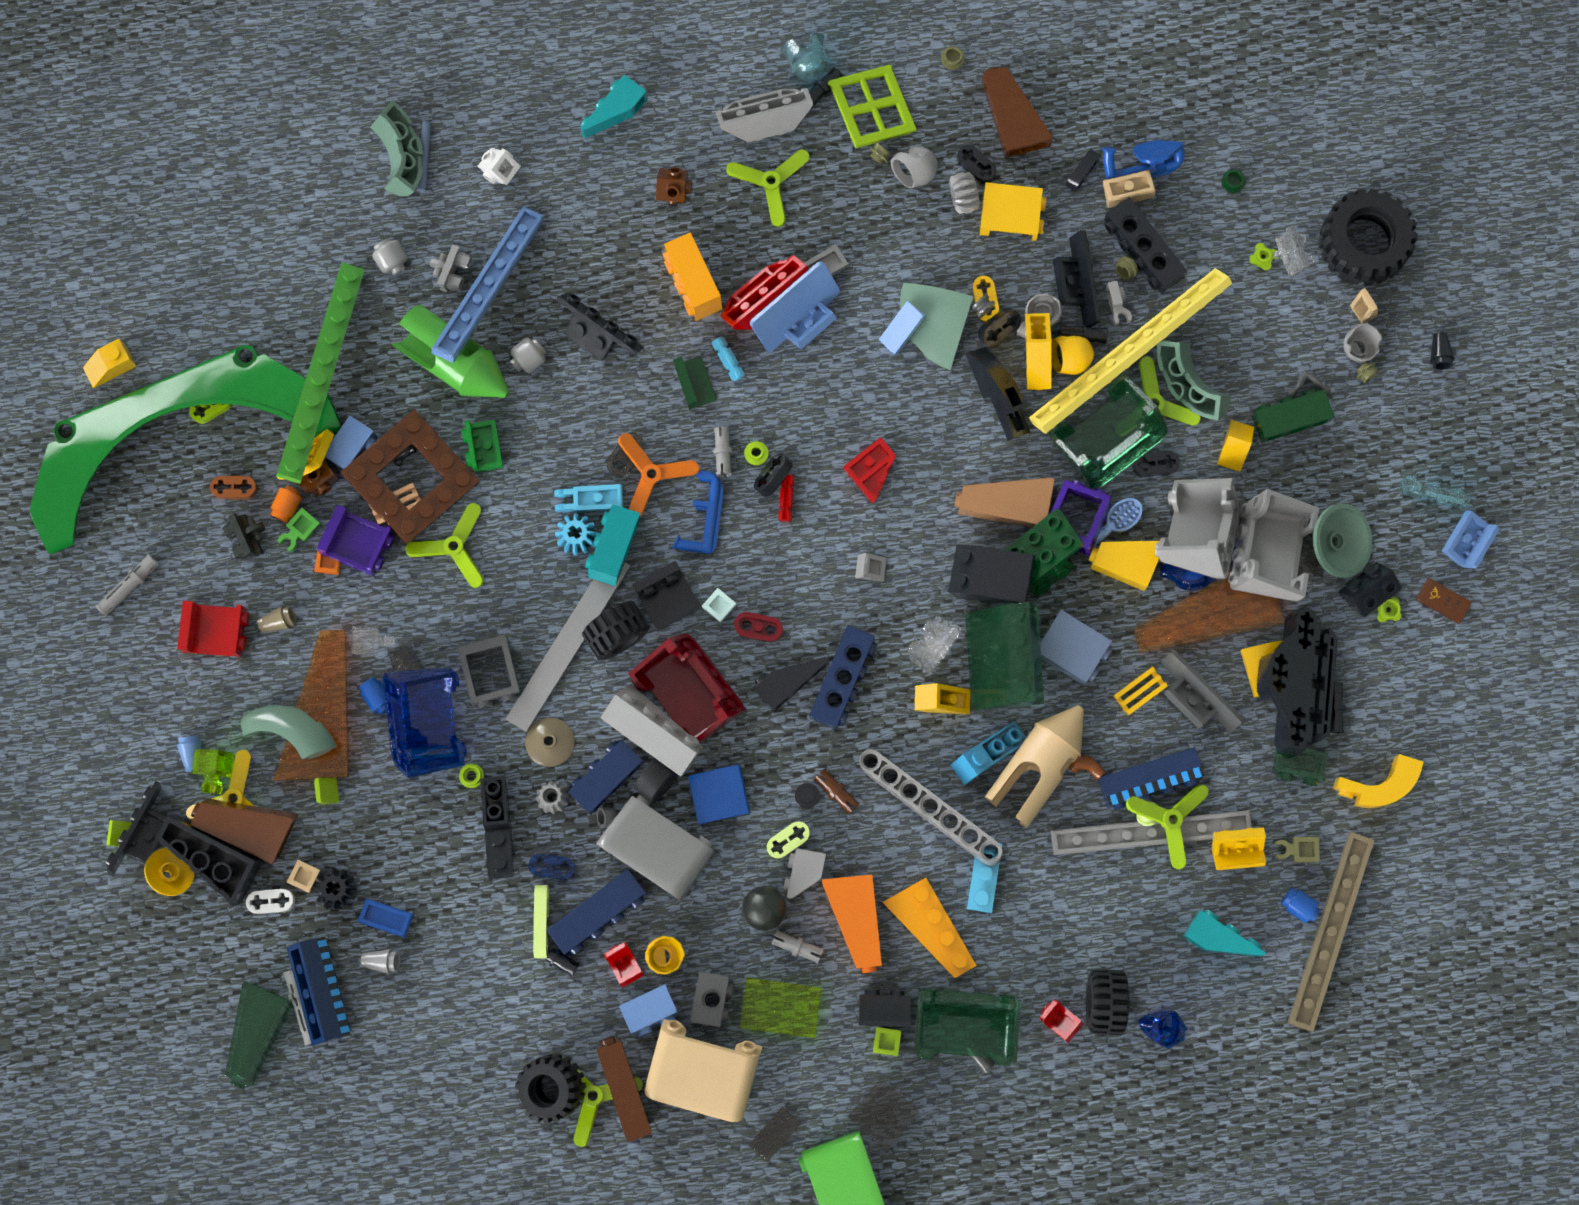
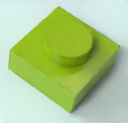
(887, 1041)

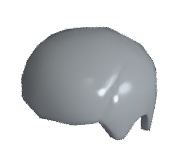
(1045, 304)
(1368, 337)

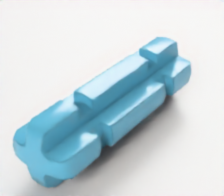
(728, 358)

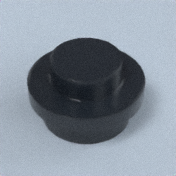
(807, 795)

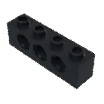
(1129, 214)

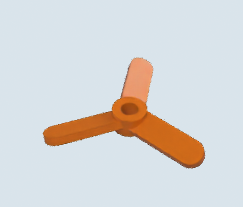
(662, 471)

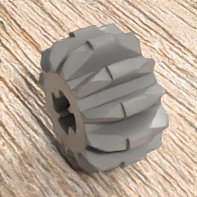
(964, 192)

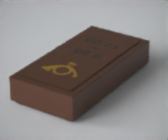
(1443, 600)

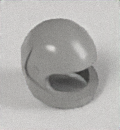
(920, 163)

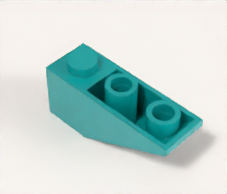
(619, 105)
(1213, 936)

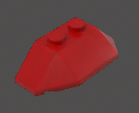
(761, 291)

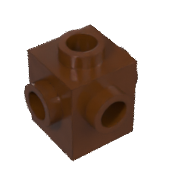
(673, 185)
(319, 481)

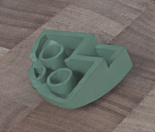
(944, 320)

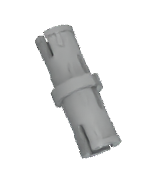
(722, 451)
(797, 946)

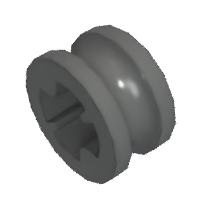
(983, 306)

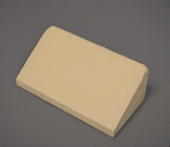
(1136, 186)

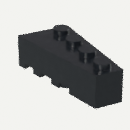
(216, 861)

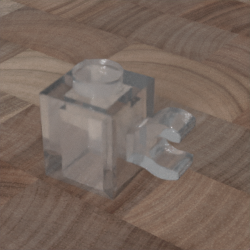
(367, 639)

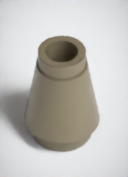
(279, 619)

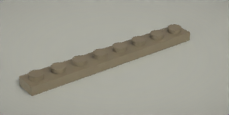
(1330, 932)

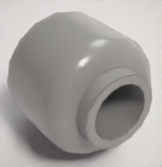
(390, 256)
(528, 355)

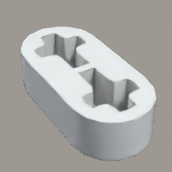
(270, 895)

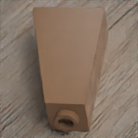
(1007, 502)

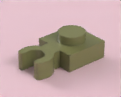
(1302, 848)

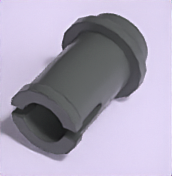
(983, 1063)

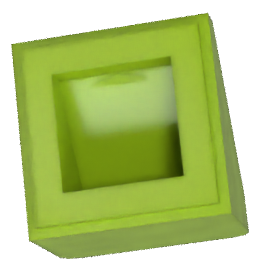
(326, 790)
(115, 830)

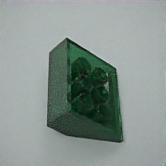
(1004, 657)

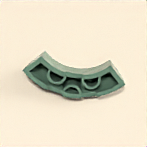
(403, 148)
(1186, 385)
(293, 724)

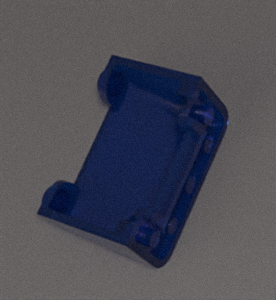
(422, 720)

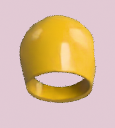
(1076, 354)

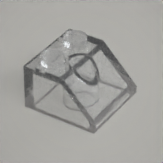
(934, 644)

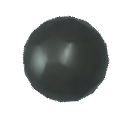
(764, 908)

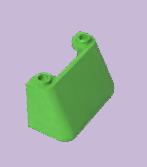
(841, 1172)

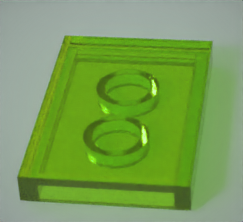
(780, 1007)

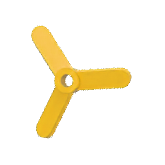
(237, 781)

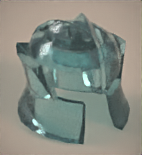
(808, 61)

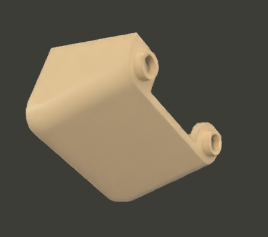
(701, 1074)

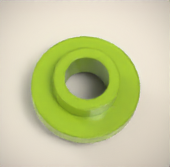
(756, 460)
(464, 773)

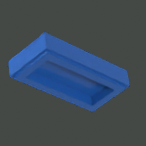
(385, 918)

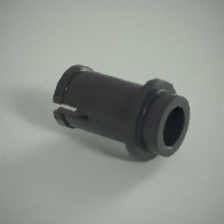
(562, 962)

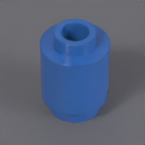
(373, 694)
(1301, 905)

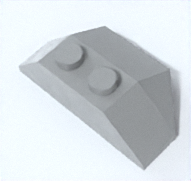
(765, 114)

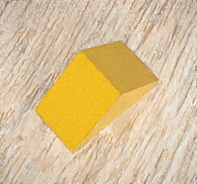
(1236, 445)

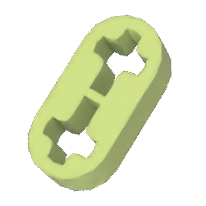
(784, 835)

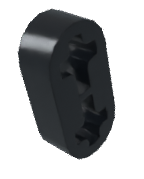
(980, 159)
(1083, 170)
(999, 326)
(1155, 458)
(773, 474)

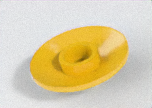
(165, 861)

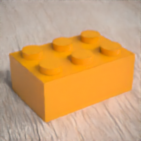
(692, 277)

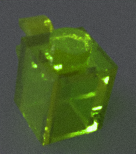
(212, 765)

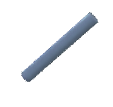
(425, 141)

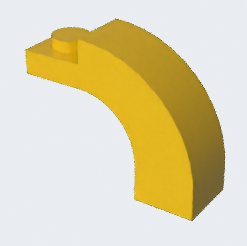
(1399, 782)

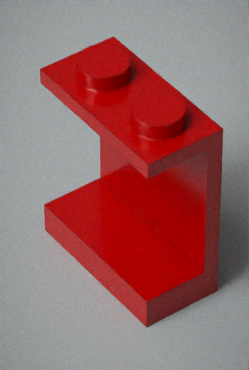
(212, 629)

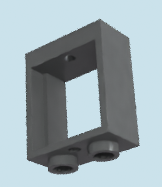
(484, 647)

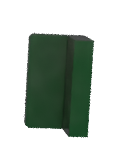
(694, 382)

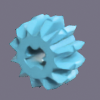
(572, 542)

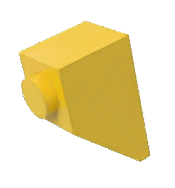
(109, 363)
(942, 699)

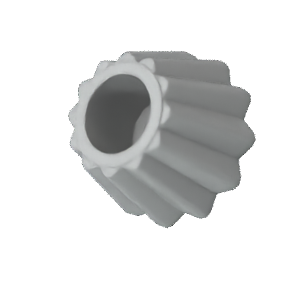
(559, 803)

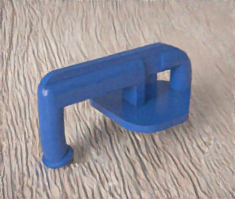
(1151, 153)

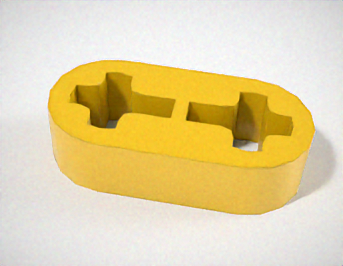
(977, 293)

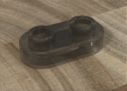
(619, 455)

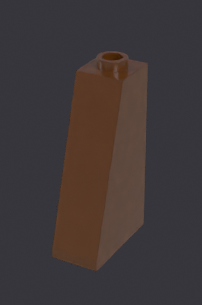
(1013, 115)
(248, 827)
(623, 1089)

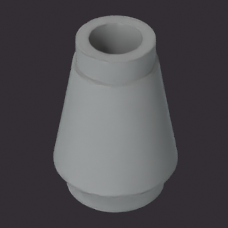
(382, 961)

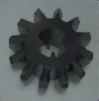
(338, 879)

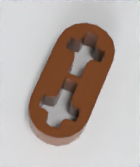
(233, 493)

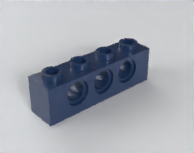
(852, 640)

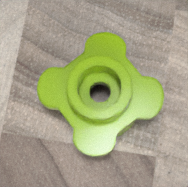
(1256, 259)
(1394, 614)

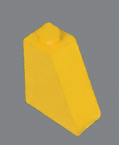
(1038, 351)
(1126, 561)

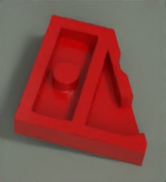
(871, 468)

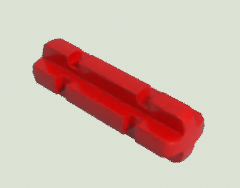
(786, 499)

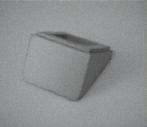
(870, 567)

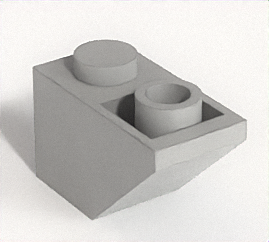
(806, 871)

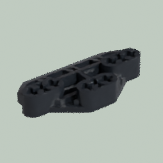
(1288, 682)

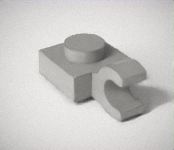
(1116, 298)

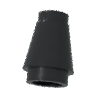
(1441, 352)

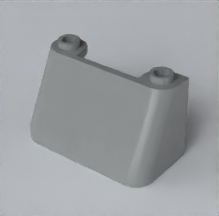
(1201, 526)
(656, 847)

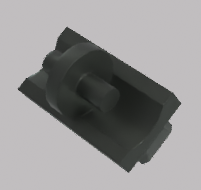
(247, 533)

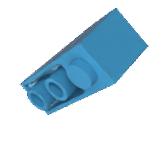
(988, 753)

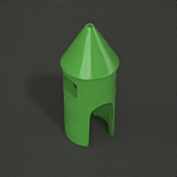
(472, 373)

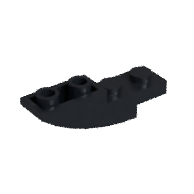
(999, 385)
(497, 827)

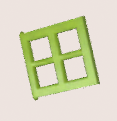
(872, 106)

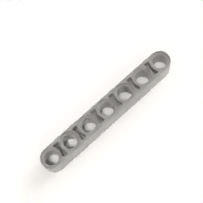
(937, 818)

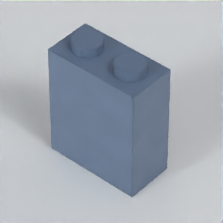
(1074, 648)

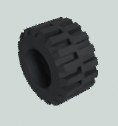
(615, 630)
(1107, 1002)
(531, 1089)

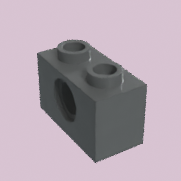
(701, 1011)

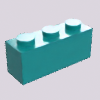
(612, 544)

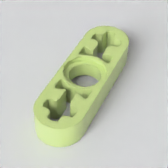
(541, 912)

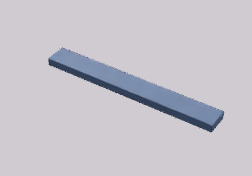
(487, 285)

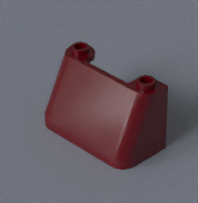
(688, 686)

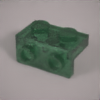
(1306, 766)

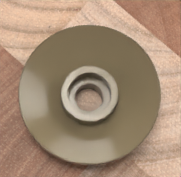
(555, 753)

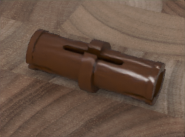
(836, 791)

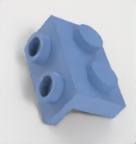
(1470, 540)

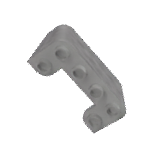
(1271, 546)

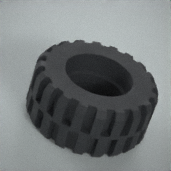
(1388, 215)

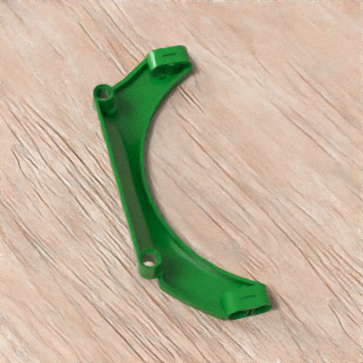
(225, 379)

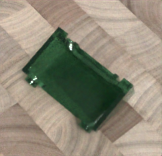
(1112, 434)
(967, 1024)

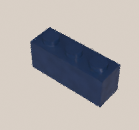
(605, 776)

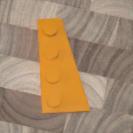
(929, 923)

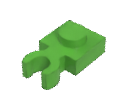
(301, 527)

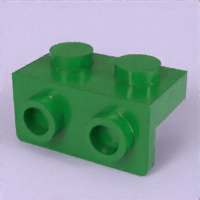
(483, 446)

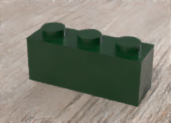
(1292, 415)

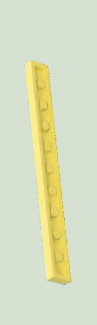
(1130, 350)

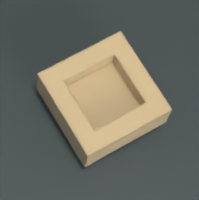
(304, 876)

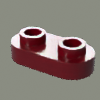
(758, 627)

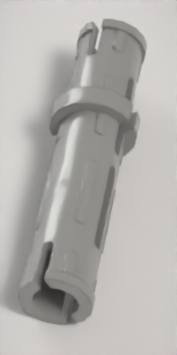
(127, 585)
(294, 997)

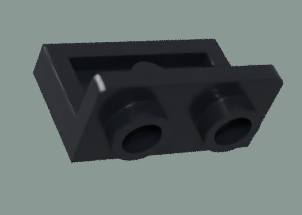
(1371, 588)

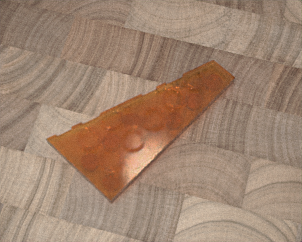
(1208, 615)
(326, 702)

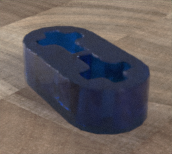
(552, 860)

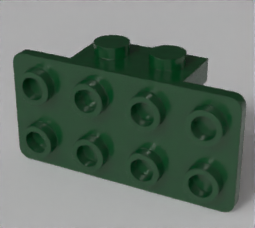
(1052, 544)

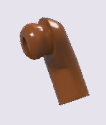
(1087, 763)

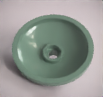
(1342, 540)

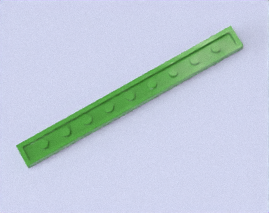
(320, 373)

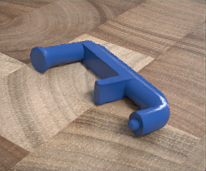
(712, 521)

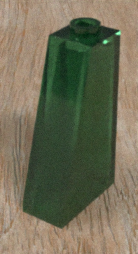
(255, 1030)

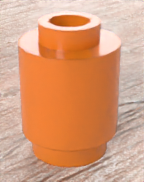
(285, 504)

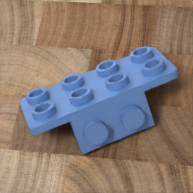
(799, 311)

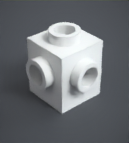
(498, 166)

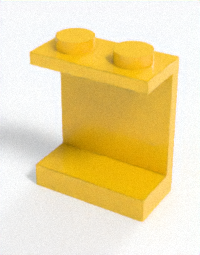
(1012, 209)

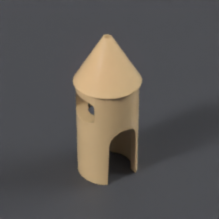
(1048, 750)

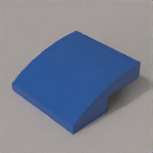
(719, 794)

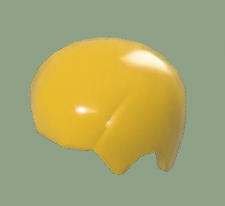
(656, 957)

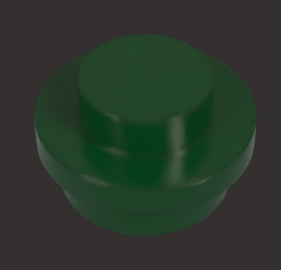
(1233, 181)

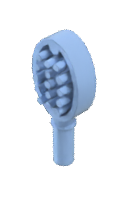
(1121, 517)

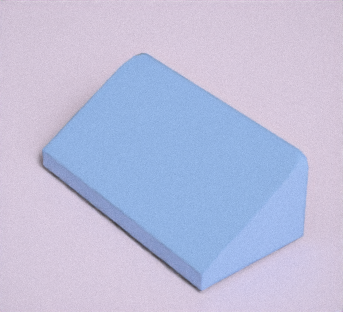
(902, 328)

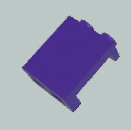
(355, 541)

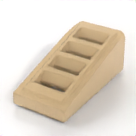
(1364, 307)

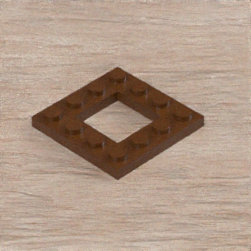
(416, 432)

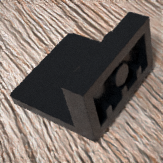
(666, 596)

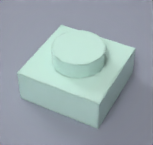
(719, 605)

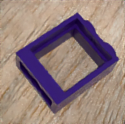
(1096, 495)

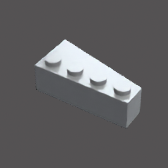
(652, 729)

